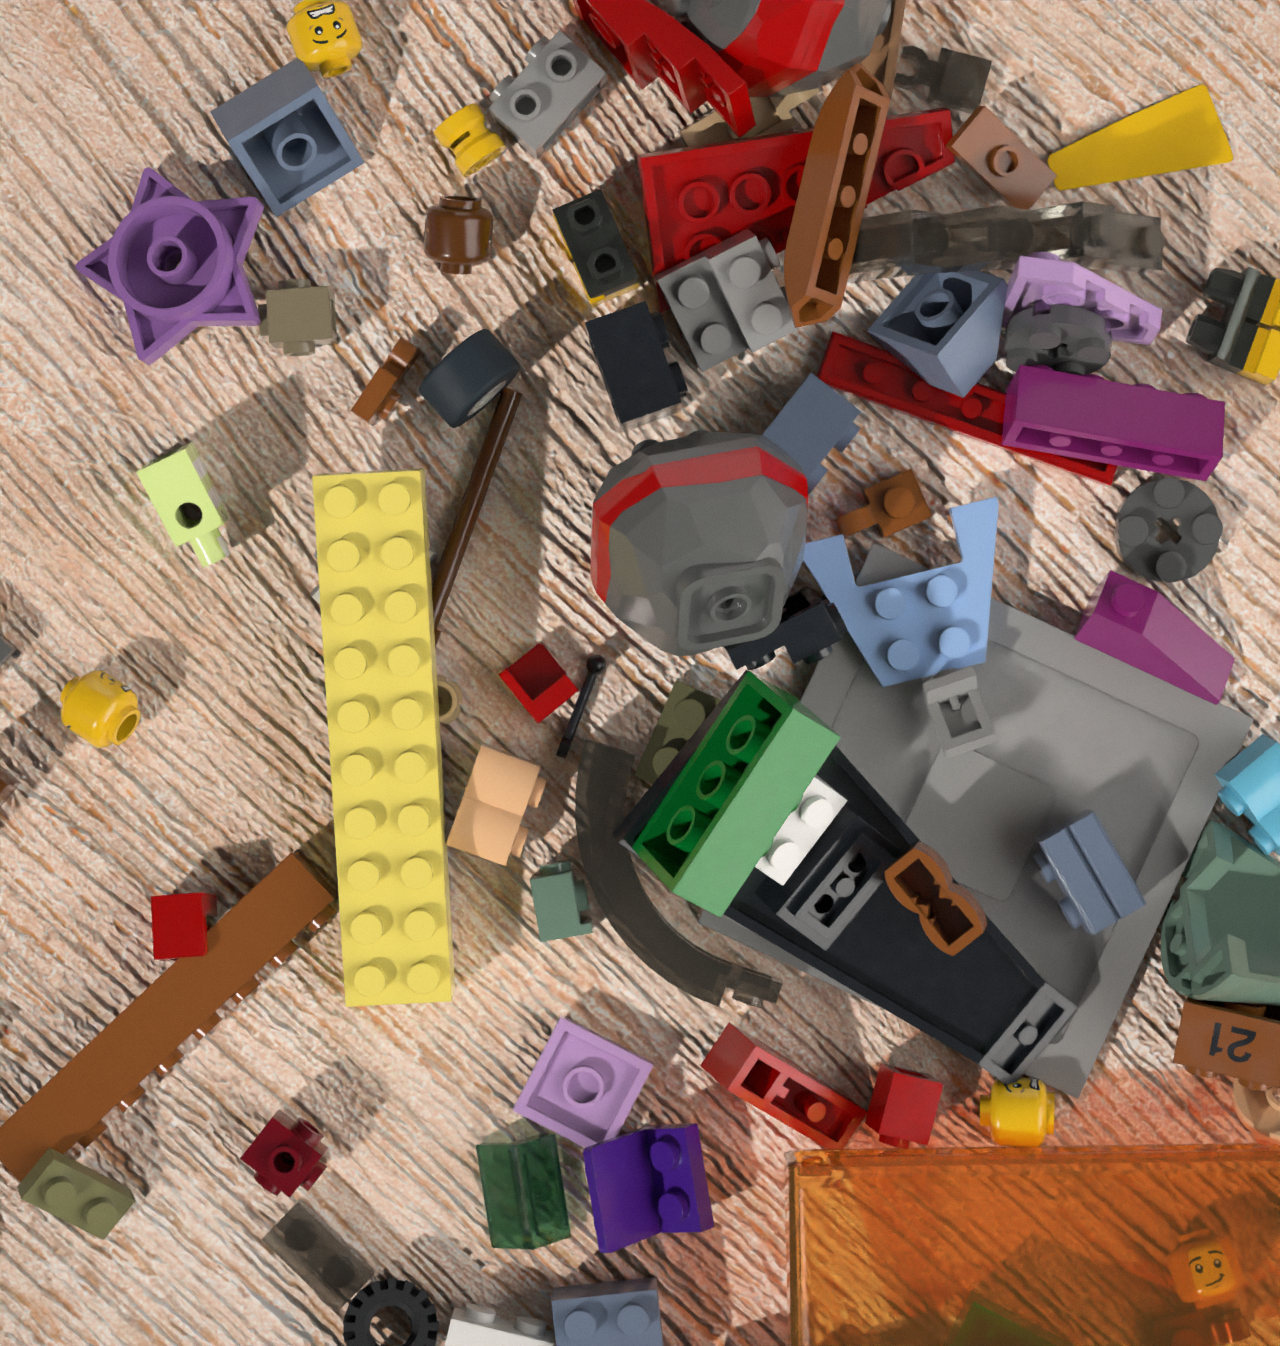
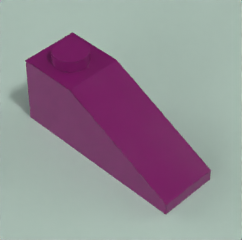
(1154, 637)

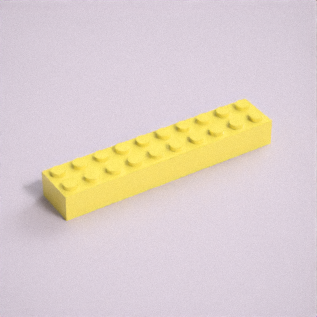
(384, 736)

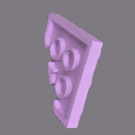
(1046, 281)

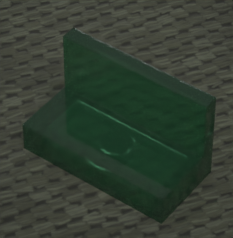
(523, 1192)

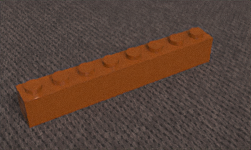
(167, 1014)

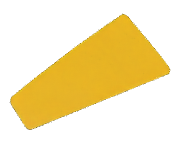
(1155, 141)

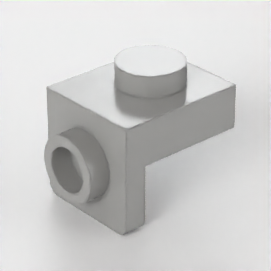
(958, 711)

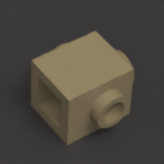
(299, 317)

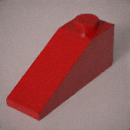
(782, 1088)

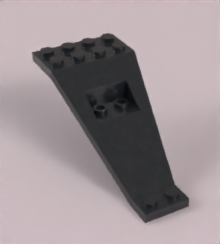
(975, 1002)

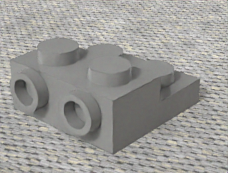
(728, 299)

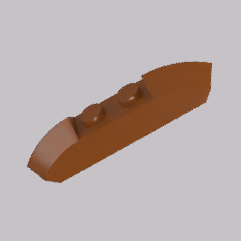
(833, 196)

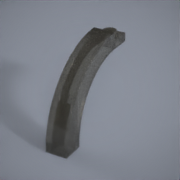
(614, 881)

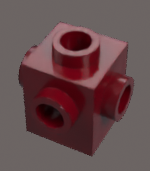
(272, 1168)

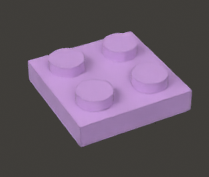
(582, 1084)

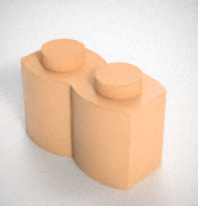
(495, 805)

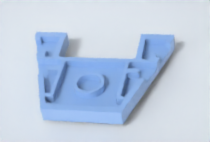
(922, 619)

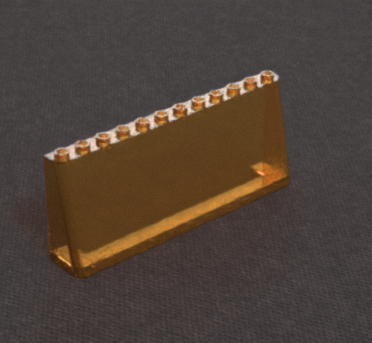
(1034, 1245)

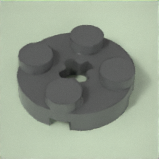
(1064, 340)
(1197, 528)

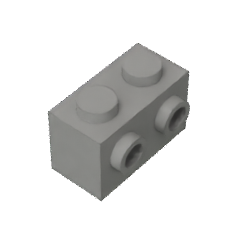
(546, 93)

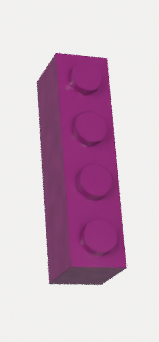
(1113, 422)

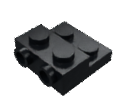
(804, 633)

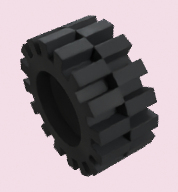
(391, 1293)

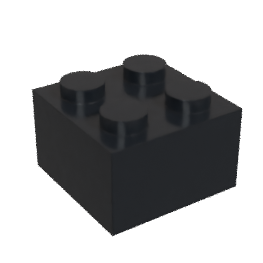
(634, 366)

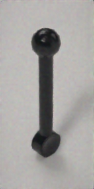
(595, 665)

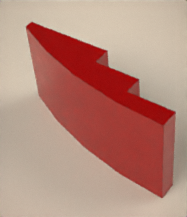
(656, 45)

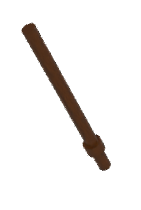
(472, 502)

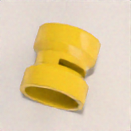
(469, 139)

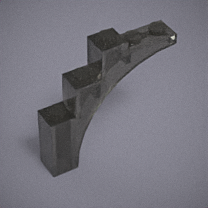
(998, 235)

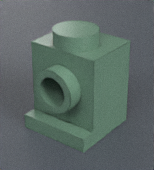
(559, 902)

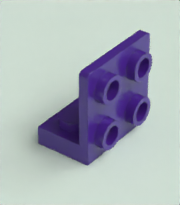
(647, 1185)

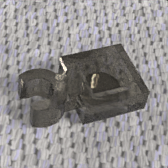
(954, 79)

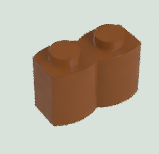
(945, 909)

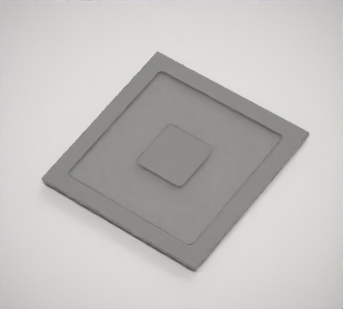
(1068, 739)

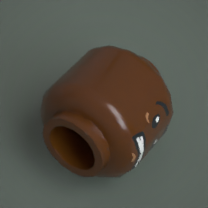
(458, 233)

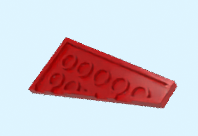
(753, 183)

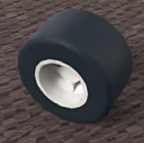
(469, 378)

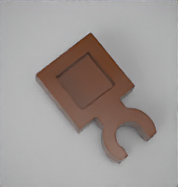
(381, 394)

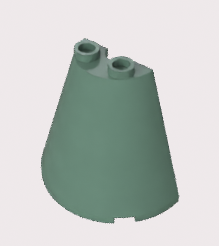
(1226, 923)

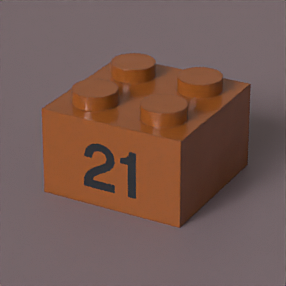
(1230, 1041)

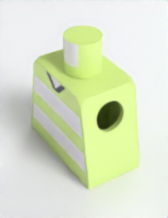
(181, 479)

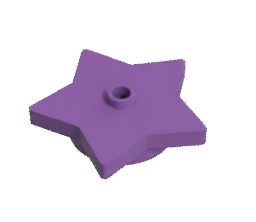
(205, 287)

